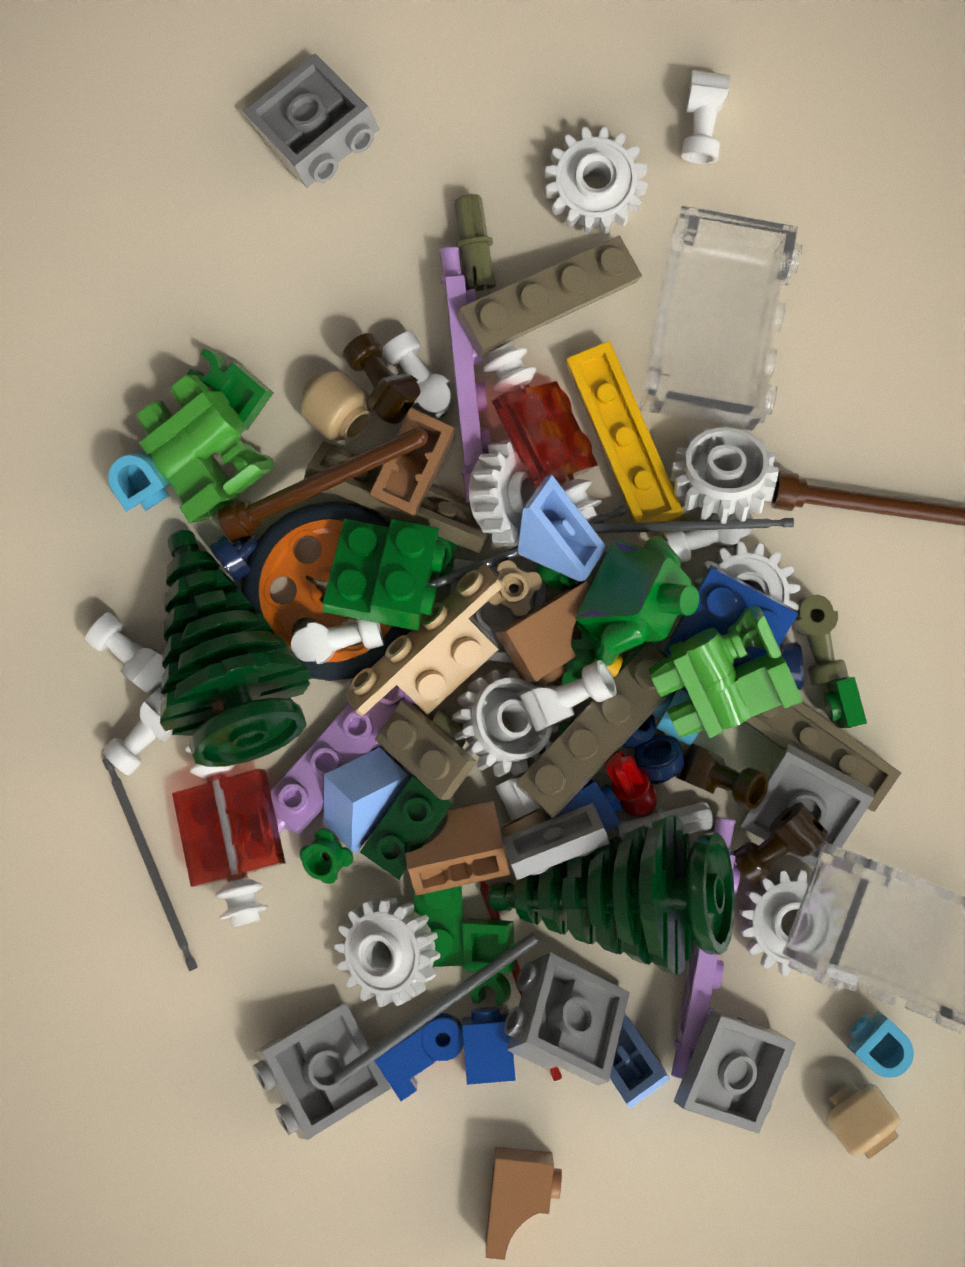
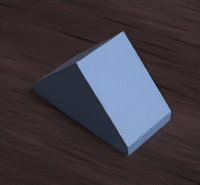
(557, 533)
(361, 795)
(635, 1066)

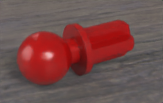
(631, 785)

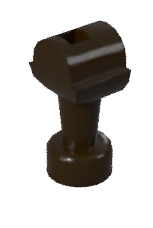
(392, 393)
(709, 771)
(793, 831)

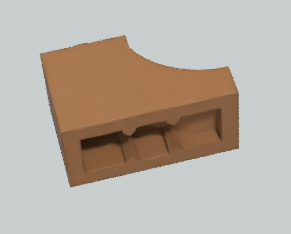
(408, 478)
(542, 638)
(462, 853)
(519, 1189)

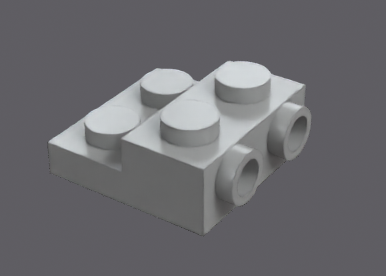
(313, 121)
(566, 1018)
(303, 1067)
(734, 1071)

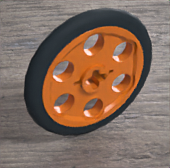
(277, 559)

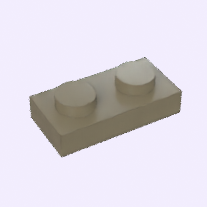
(425, 750)

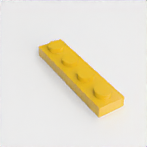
(623, 435)

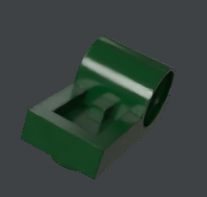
(405, 827)

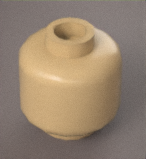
(335, 406)
(863, 1119)

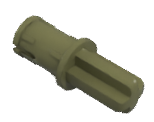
(474, 242)

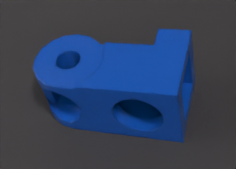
(435, 1041)

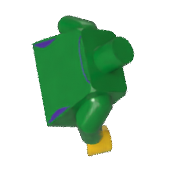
(635, 598)

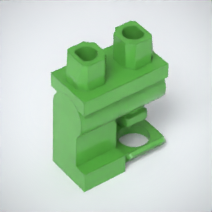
(185, 446)
(717, 690)

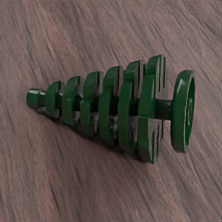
(223, 666)
(636, 895)

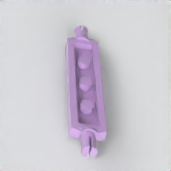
(470, 395)
(301, 791)
(703, 975)

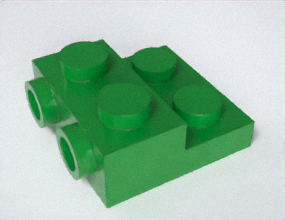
(384, 573)

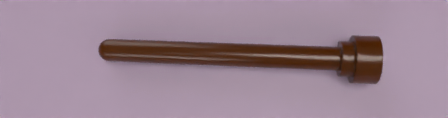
(794, 492)
(241, 518)

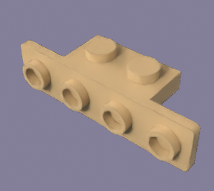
(436, 657)

